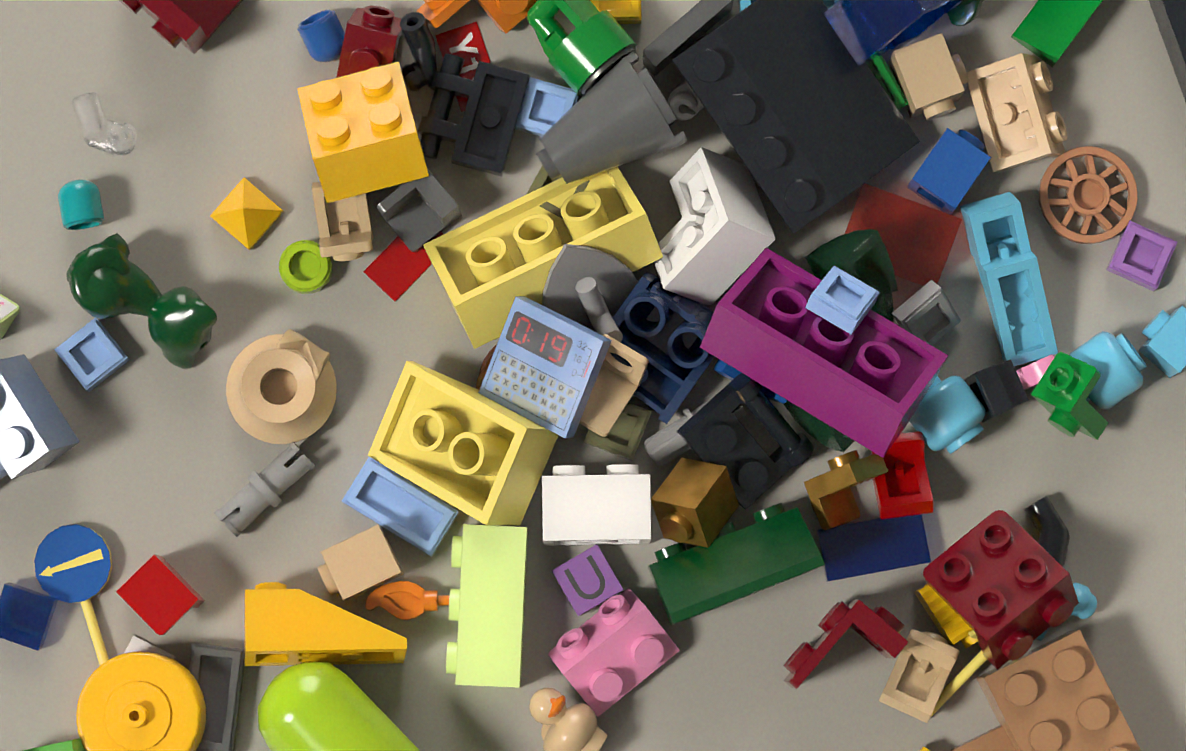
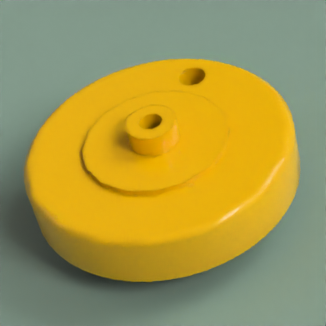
(141, 705)

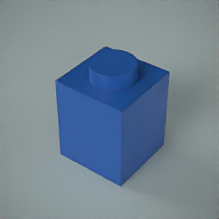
(950, 170)

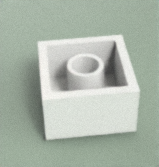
(596, 507)

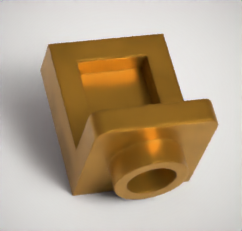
(832, 492)

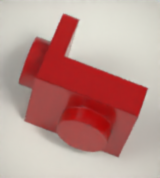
(906, 485)

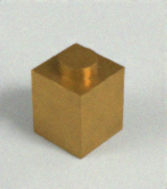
(694, 502)

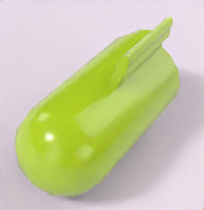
(324, 710)

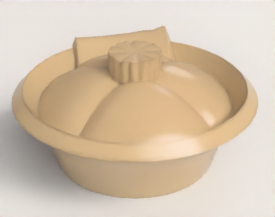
(281, 388)

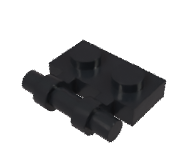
(489, 116)

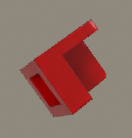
(159, 594)

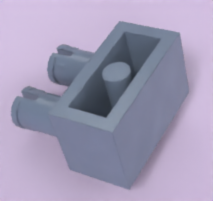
(30, 421)

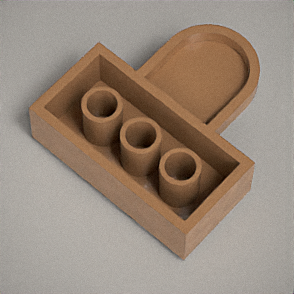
(1052, 703)

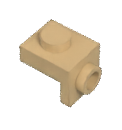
(343, 225)
(919, 674)

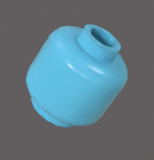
(1118, 365)
(948, 415)

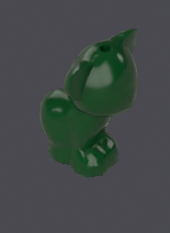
(113, 286)

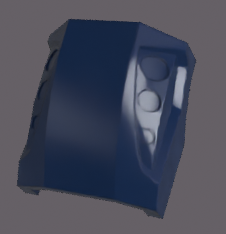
(669, 335)

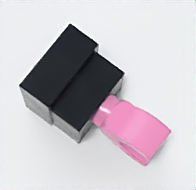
(1003, 387)

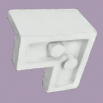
(718, 231)

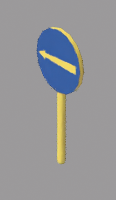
(73, 567)

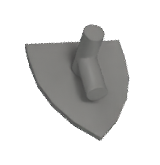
(588, 288)

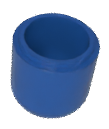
(322, 36)

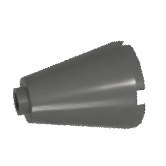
(610, 125)

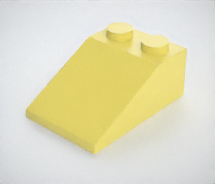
(462, 446)

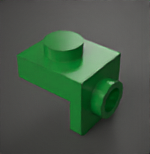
(1064, 396)

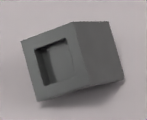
(419, 211)

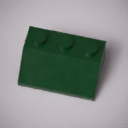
(734, 563)

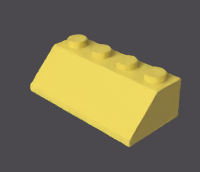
(515, 246)

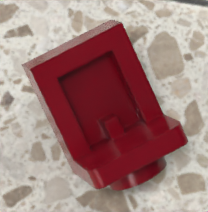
(369, 40)

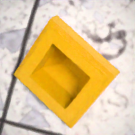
(246, 213)

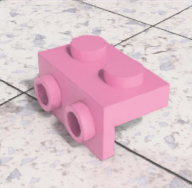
(613, 651)

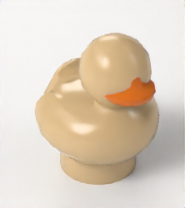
(564, 727)

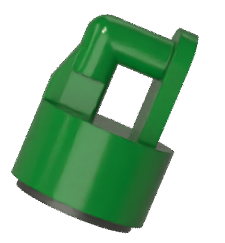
(585, 52)

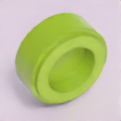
(304, 267)

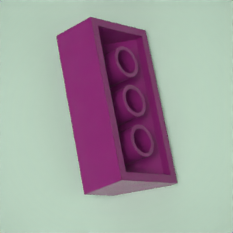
(852, 382)

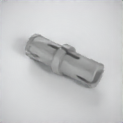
(264, 489)

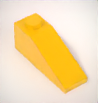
(297, 627)

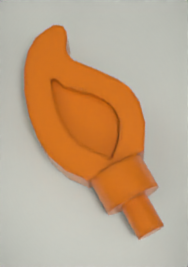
(405, 599)

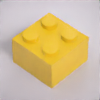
(362, 132)

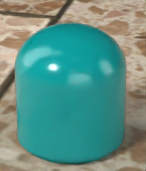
(80, 205)

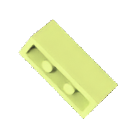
(488, 605)

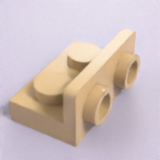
(1016, 111)

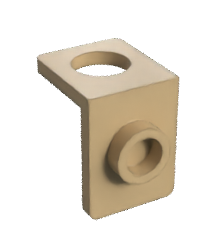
(613, 388)

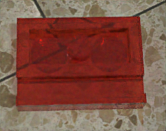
(913, 233)

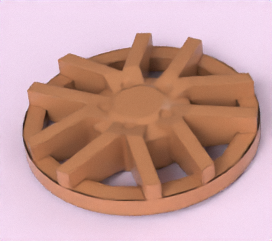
(1088, 195)

